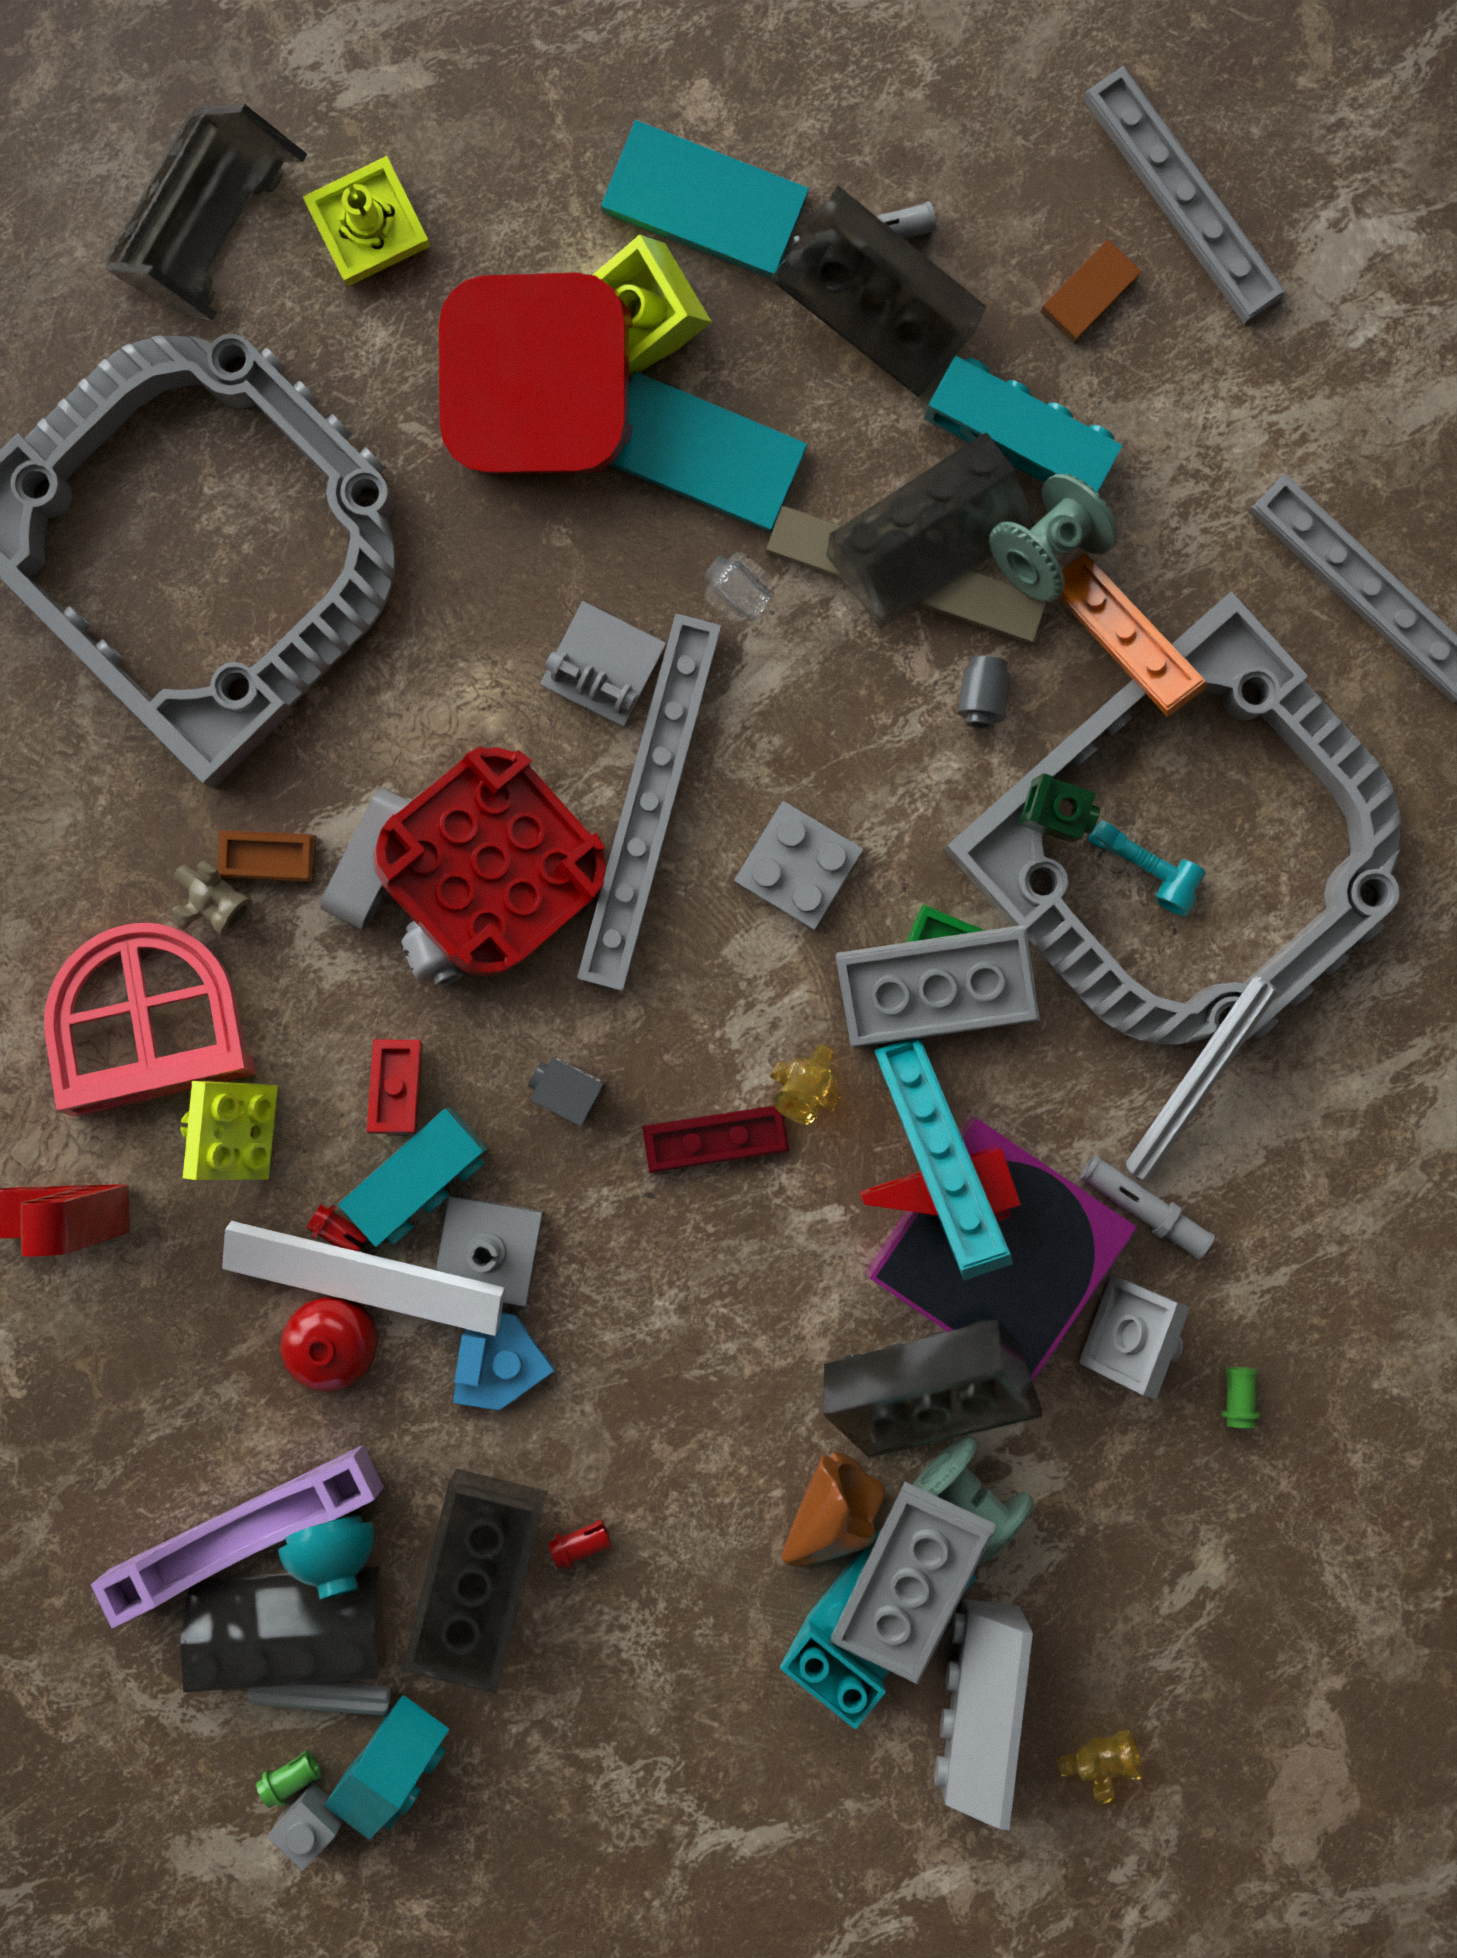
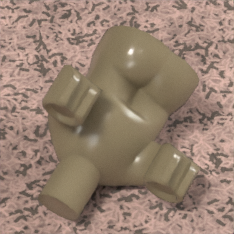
(210, 898)

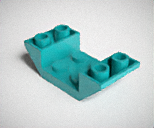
(829, 1673)

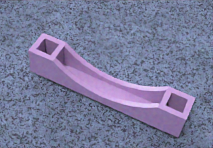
(236, 1534)

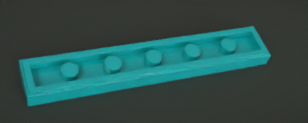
(943, 1159)

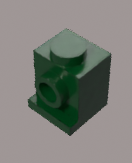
(1043, 813)

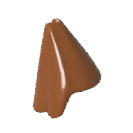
(834, 1513)

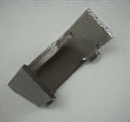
(194, 202)

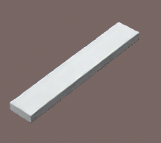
(363, 1278)

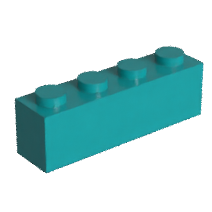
(1027, 431)

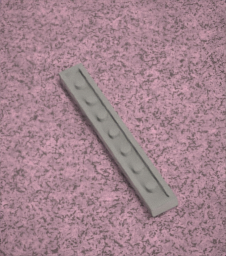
(649, 802)

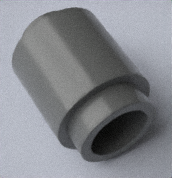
(984, 692)

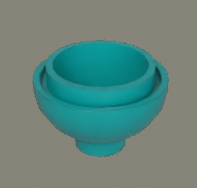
(329, 1555)

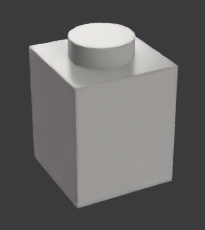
(305, 1827)

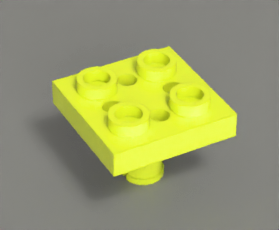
(358, 205)
(221, 1128)

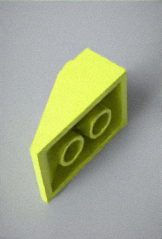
(659, 300)

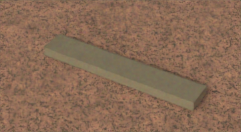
(968, 599)

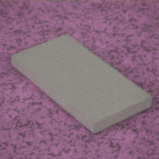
(938, 986)
(912, 1582)

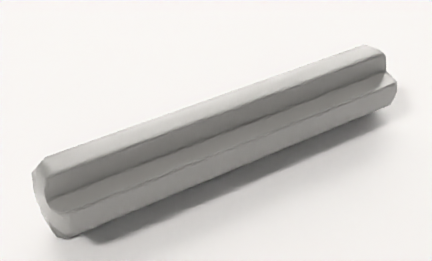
(325, 1697)

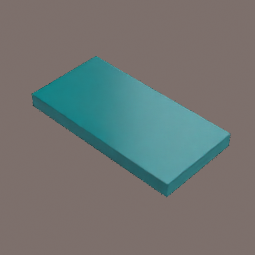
(704, 199)
(708, 453)

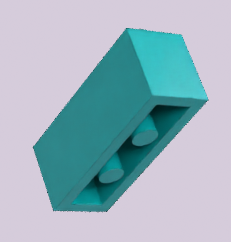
(414, 1178)

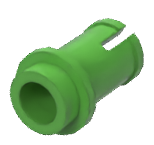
(1241, 1398)
(288, 1779)

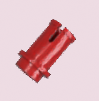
(334, 1227)
(579, 1544)

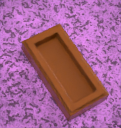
(1090, 291)
(266, 856)

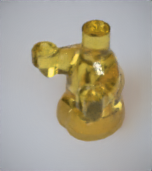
(806, 1086)
(1104, 1759)

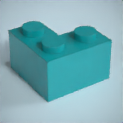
(384, 1775)

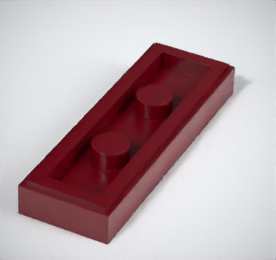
(715, 1138)

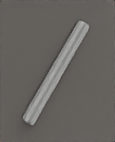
(1201, 1077)

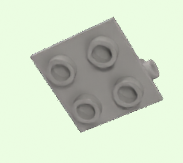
(602, 663)

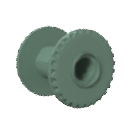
(1073, 520)
(954, 1482)

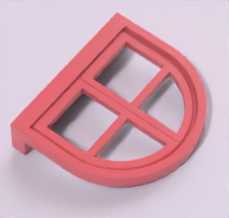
(152, 1075)

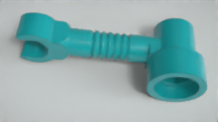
(1177, 882)

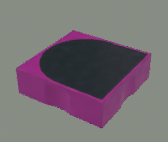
(1058, 1251)

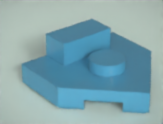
(498, 1367)

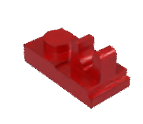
(394, 1087)

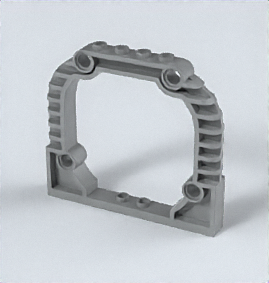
(1227, 651)
(202, 724)

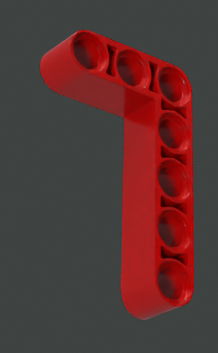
(63, 1217)

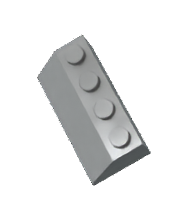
(984, 1710)

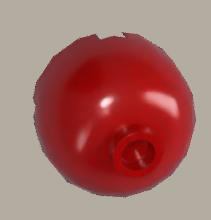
(329, 1343)

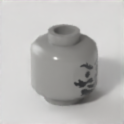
(426, 959)

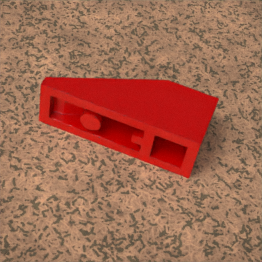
(912, 1195)

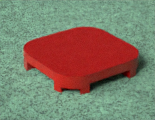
(534, 373)
(489, 861)

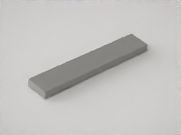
(1183, 195)
(1361, 582)

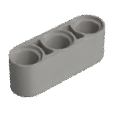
(355, 887)

